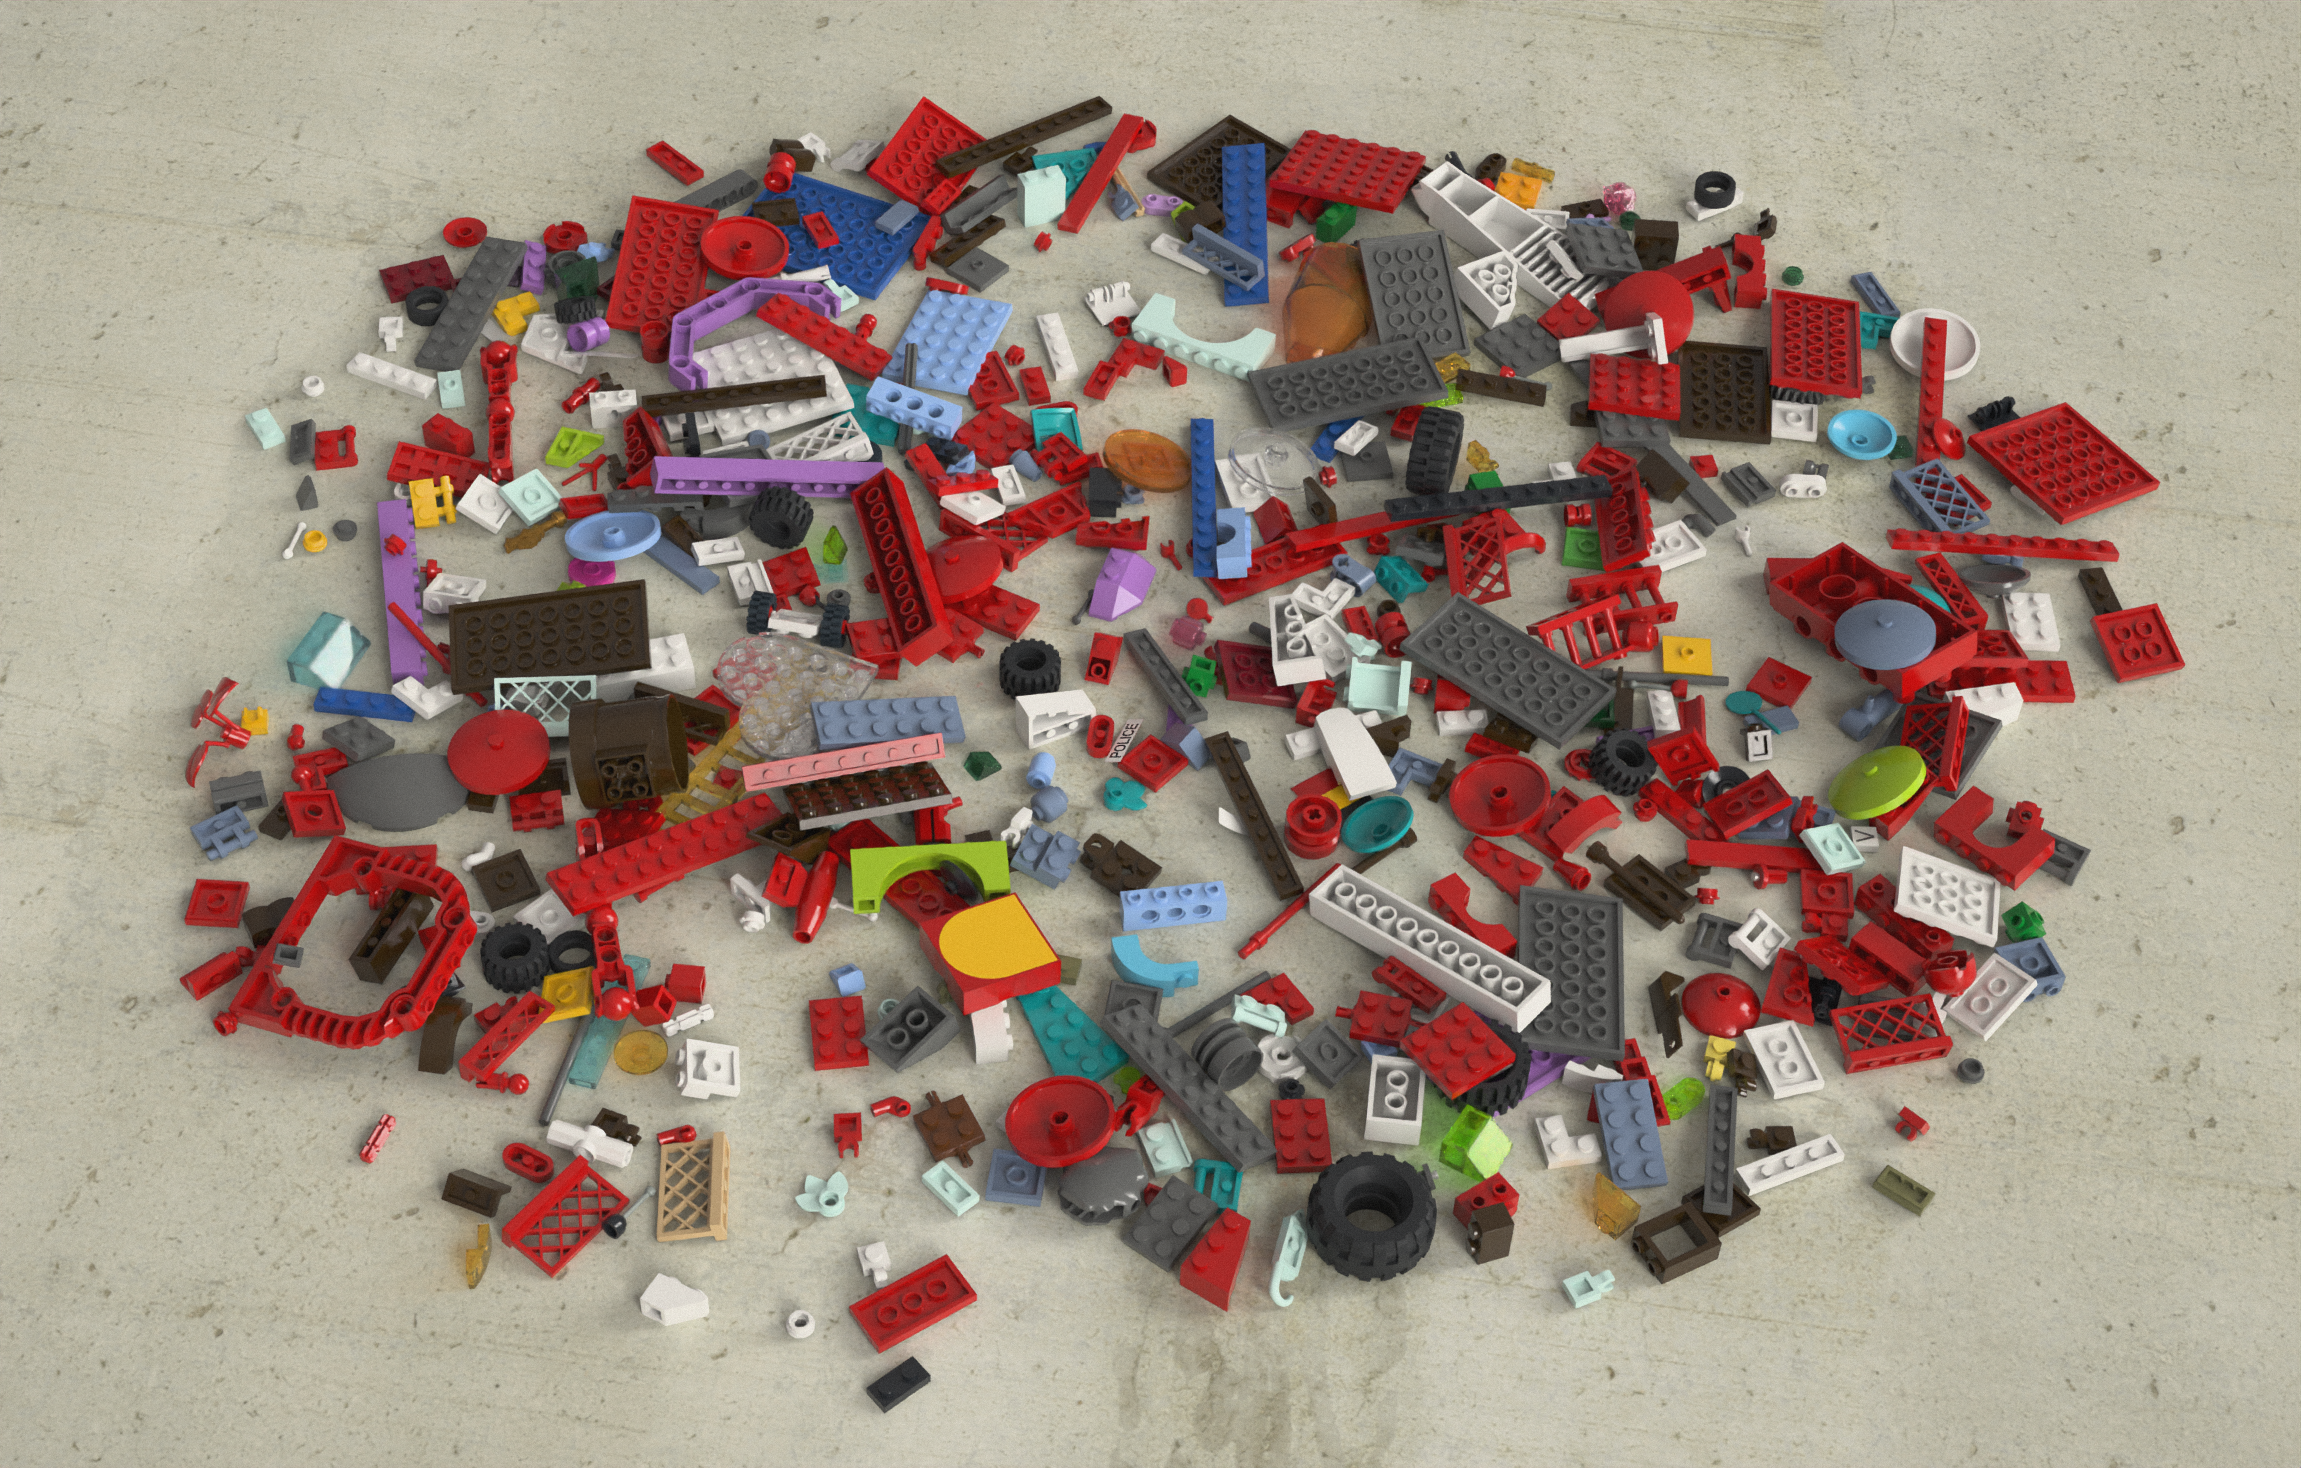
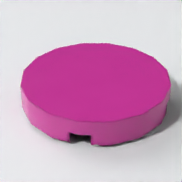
(591, 572)

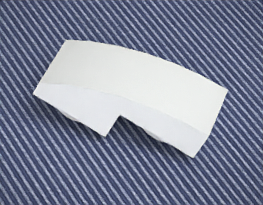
(1583, 1079)

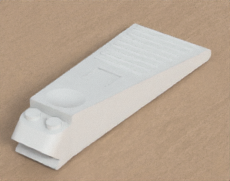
(1492, 224)

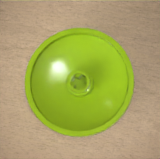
(1877, 782)

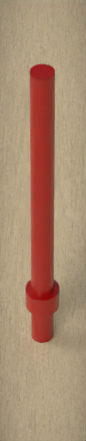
(430, 647)
(1261, 937)

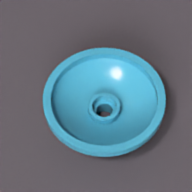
(1861, 434)

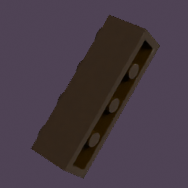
(390, 935)

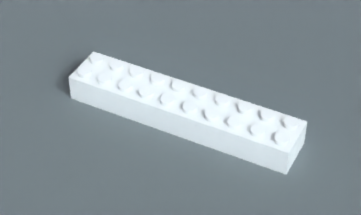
(1431, 948)

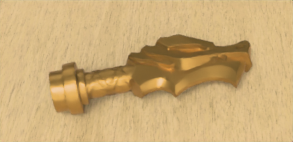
(530, 537)

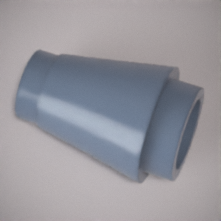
(1025, 465)

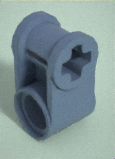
(1352, 574)

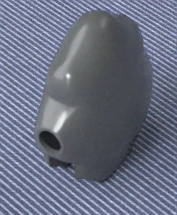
(1103, 1186)

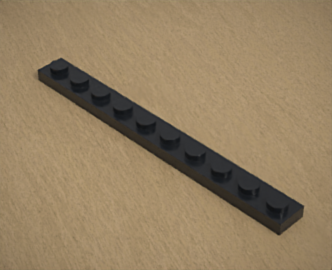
(1497, 498)

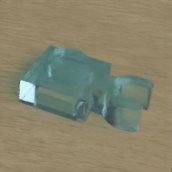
(832, 573)

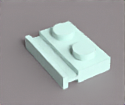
(1164, 1148)

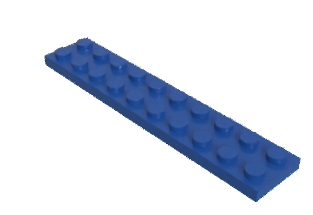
(1245, 216)

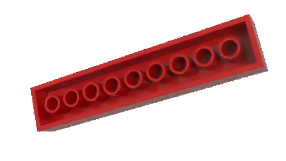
(901, 567)

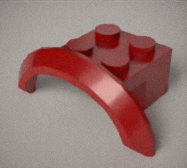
(1514, 537)

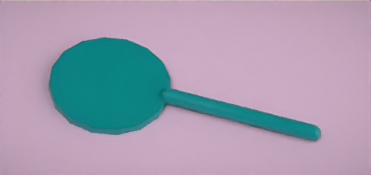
(1748, 702)

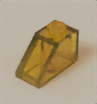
(1613, 1208)

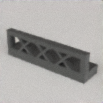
(978, 205)

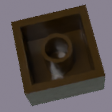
(1655, 242)

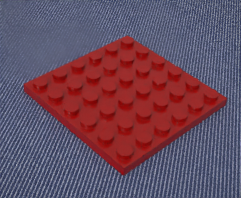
(1348, 171)
(2063, 463)

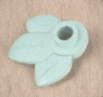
(821, 1193)

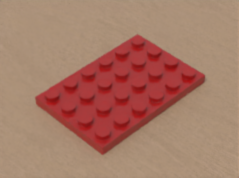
(911, 156)

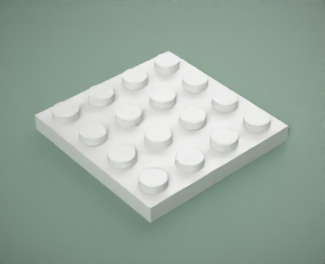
(1947, 896)

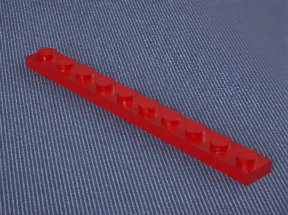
(1930, 393)
(2002, 545)

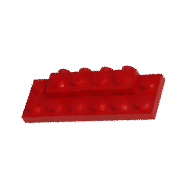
(1624, 522)

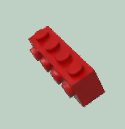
(1877, 901)

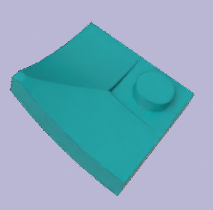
(1053, 421)

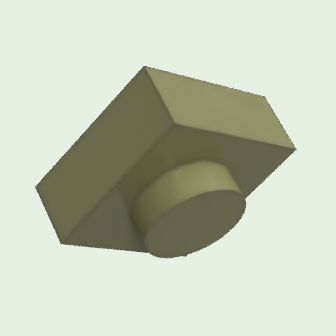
(1070, 969)

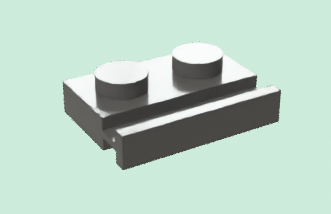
(1748, 484)

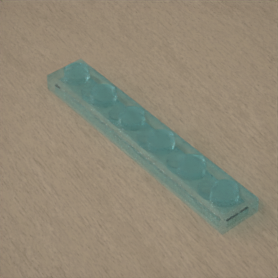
(604, 1034)

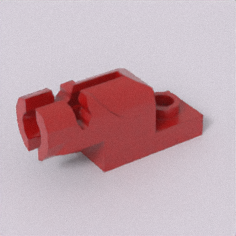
(1140, 1105)

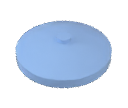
(612, 535)

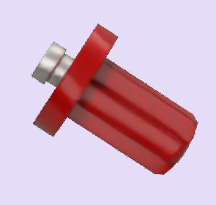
(1762, 876)

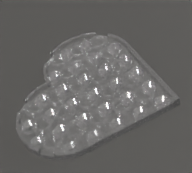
(775, 683)

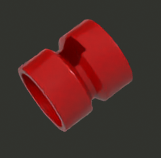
(779, 172)
(655, 342)
(1392, 631)

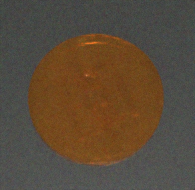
(1147, 461)

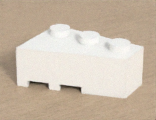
(1997, 701)
(1052, 716)

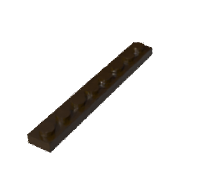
(735, 396)
(1254, 816)

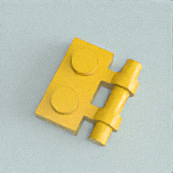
(424, 502)

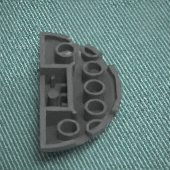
(398, 791)

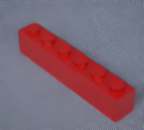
(1694, 273)

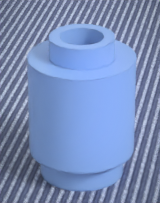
(1041, 770)

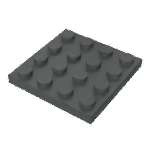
(1979, 737)

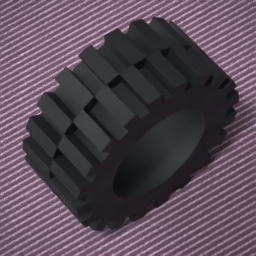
(1503, 1093)

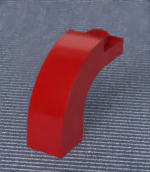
(1583, 822)

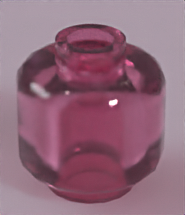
(1187, 632)

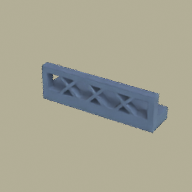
(1229, 256)

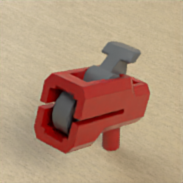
(930, 823)

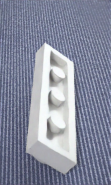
(1057, 346)
(392, 375)
(1789, 1164)

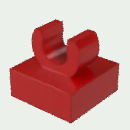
(1913, 1122)

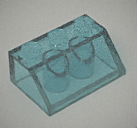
(327, 653)

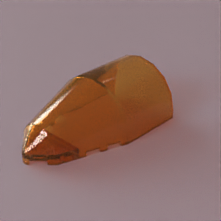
(1326, 304)

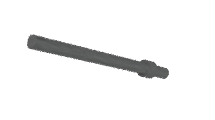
(1608, 675)
(1216, 1005)
(567, 1064)

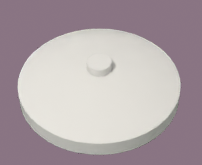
(1961, 342)

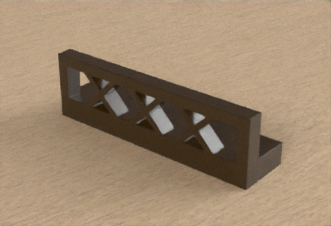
(693, 710)

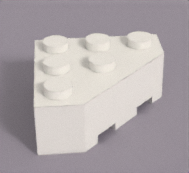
(1489, 287)

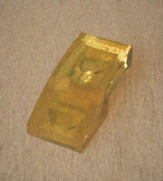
(478, 1258)

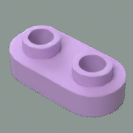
(1160, 205)

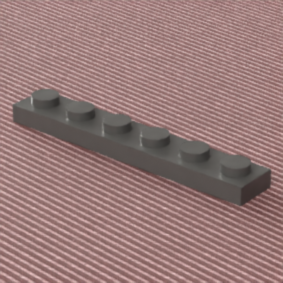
(1165, 676)
(1720, 1150)

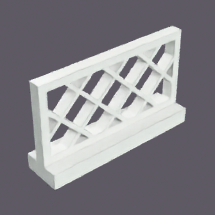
(843, 450)

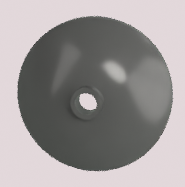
(1994, 579)

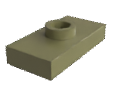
(1903, 1190)

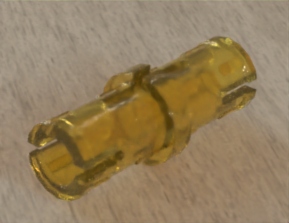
(1533, 170)

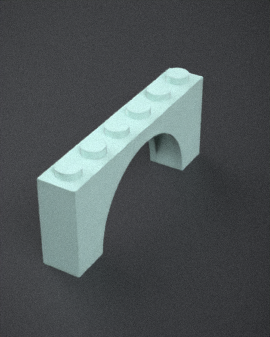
(1236, 358)

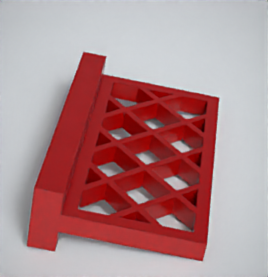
(954, 526)
(1456, 563)
(1953, 741)
(1890, 1054)
(544, 1205)

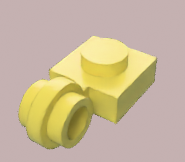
(1717, 1056)

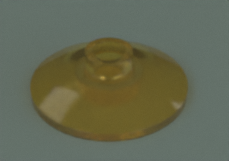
(640, 1044)

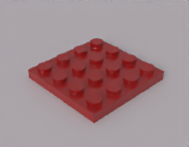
(1634, 386)

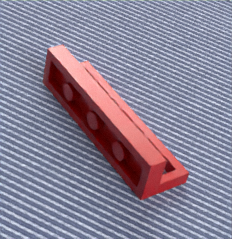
(1952, 590)
(502, 1034)

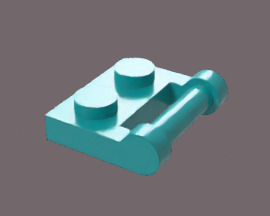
(1225, 1184)

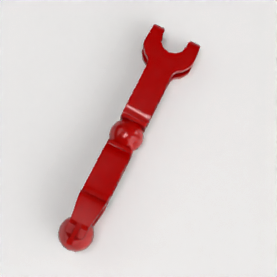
(500, 409)
(602, 925)

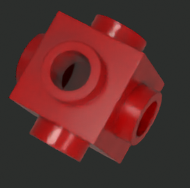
(2023, 818)

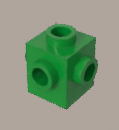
(1200, 675)
(2023, 923)

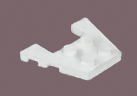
(549, 342)

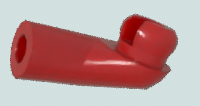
(295, 739)
(891, 1105)
(677, 1135)

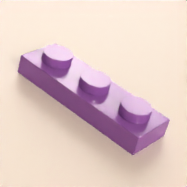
(533, 268)

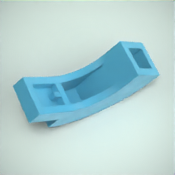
(1138, 969)

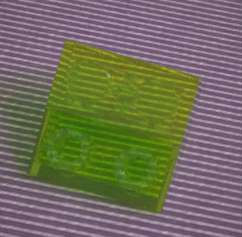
(1475, 1145)

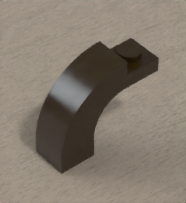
(441, 1033)

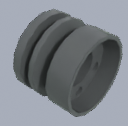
(1227, 1054)

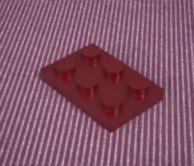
(407, 277)

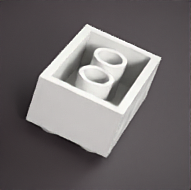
(1394, 1100)

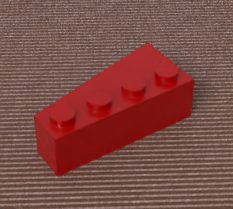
(643, 443)

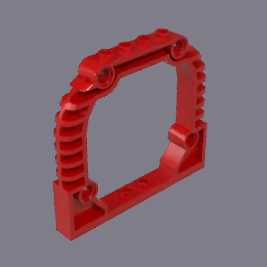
(342, 867)

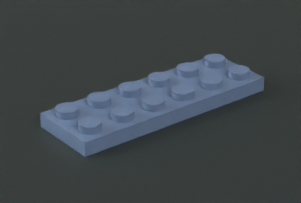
(881, 720)

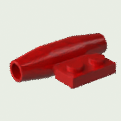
(809, 892)

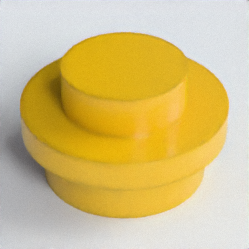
(314, 541)

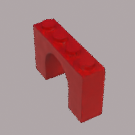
(2007, 864)

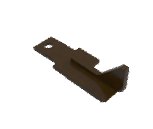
(1622, 705)
(1667, 1010)

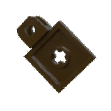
(1110, 861)

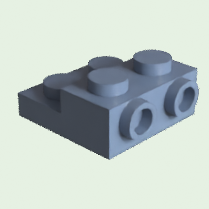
(1046, 856)
(2036, 961)

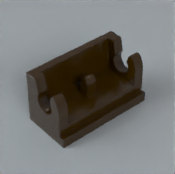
(552, 778)

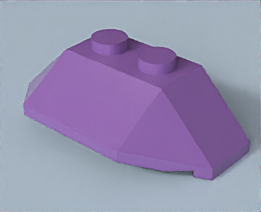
(1121, 584)

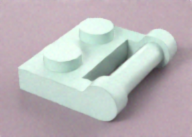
(1263, 1016)

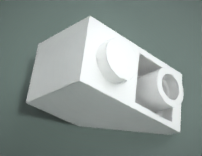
(672, 1302)

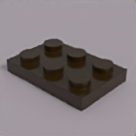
(1657, 882)

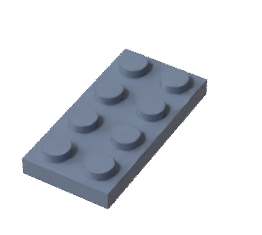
(1630, 1134)

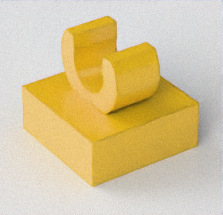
(255, 720)

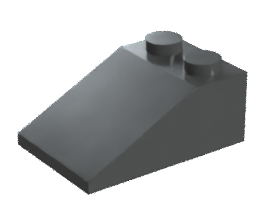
(911, 1031)

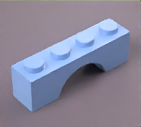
(1235, 532)

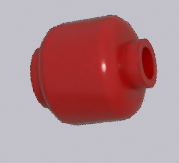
(1641, 635)

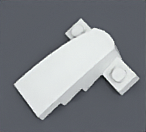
(1346, 750)

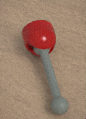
(1509, 373)
(1678, 687)

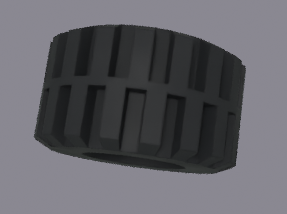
(781, 517)
(1029, 668)
(1612, 772)
(510, 942)

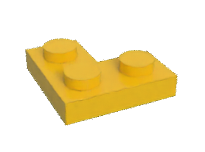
(510, 313)

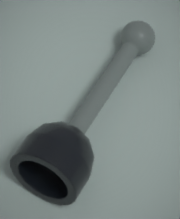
(616, 1224)

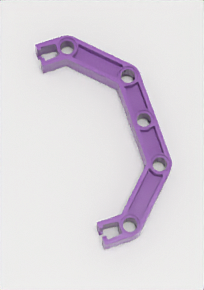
(727, 306)

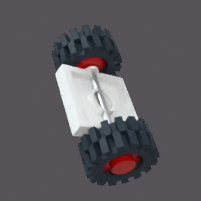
(764, 617)

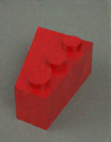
(1216, 1259)

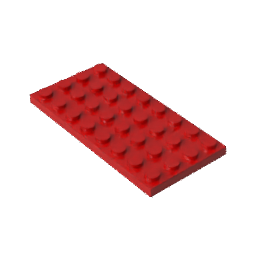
(658, 263)
(1815, 344)

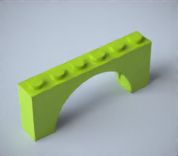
(878, 868)

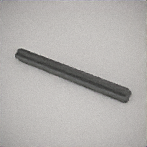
(909, 380)

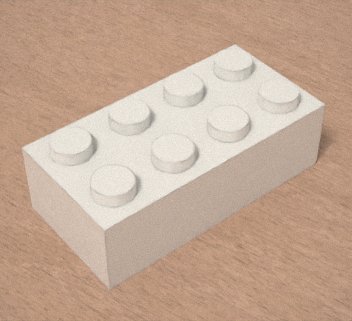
(670, 671)

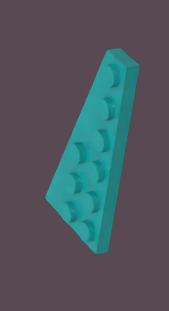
(1069, 1037)

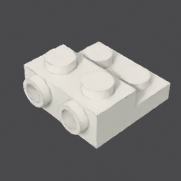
(451, 590)
(707, 1069)

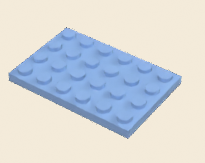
(951, 340)

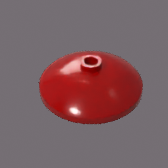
(1720, 1005)

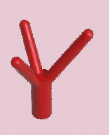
(589, 467)

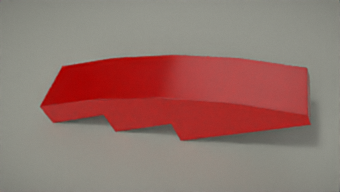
(1635, 1068)

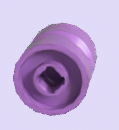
(588, 334)

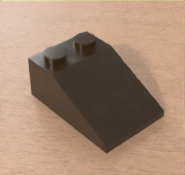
(787, 838)

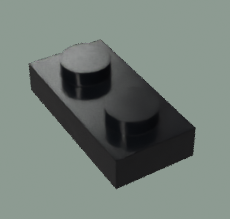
(898, 1384)

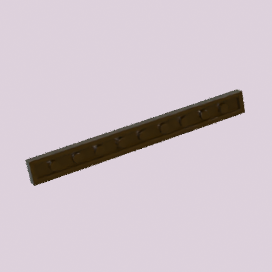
(1023, 137)

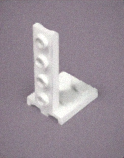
(1647, 336)

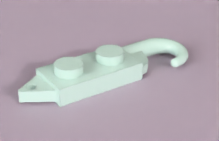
(1288, 1254)

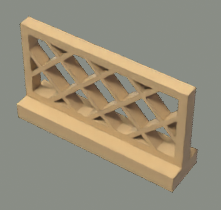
(717, 1189)

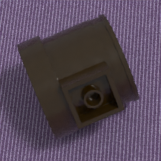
(627, 750)

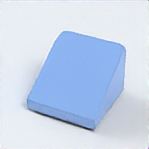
(848, 979)

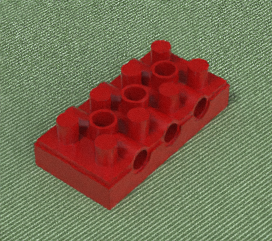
(1841, 578)

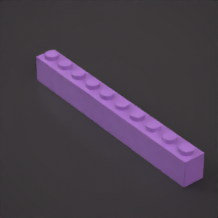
(752, 476)
(401, 587)

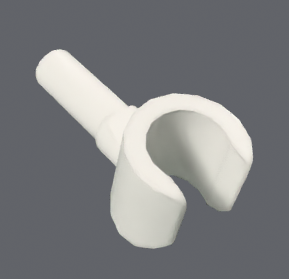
(1743, 537)

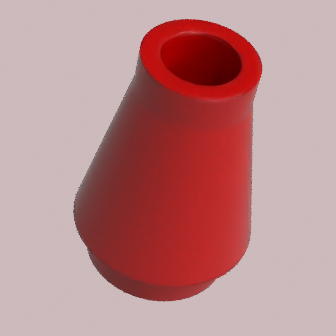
(1574, 875)

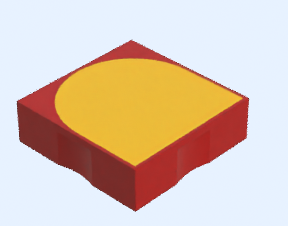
(989, 953)

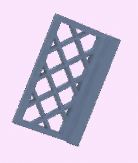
(1923, 508)

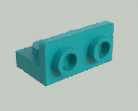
(1398, 577)

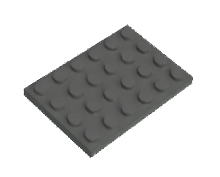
(1414, 291)

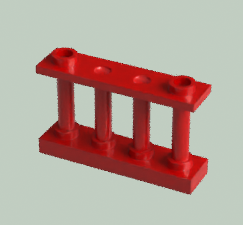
(1623, 582)
(1584, 614)

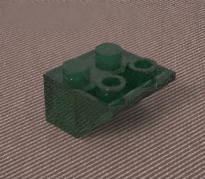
(578, 280)

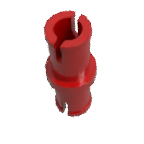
(580, 395)

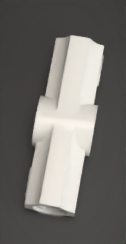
(590, 1143)

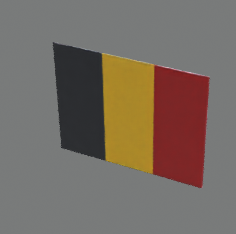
(1326, 785)

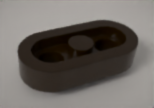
(1491, 167)

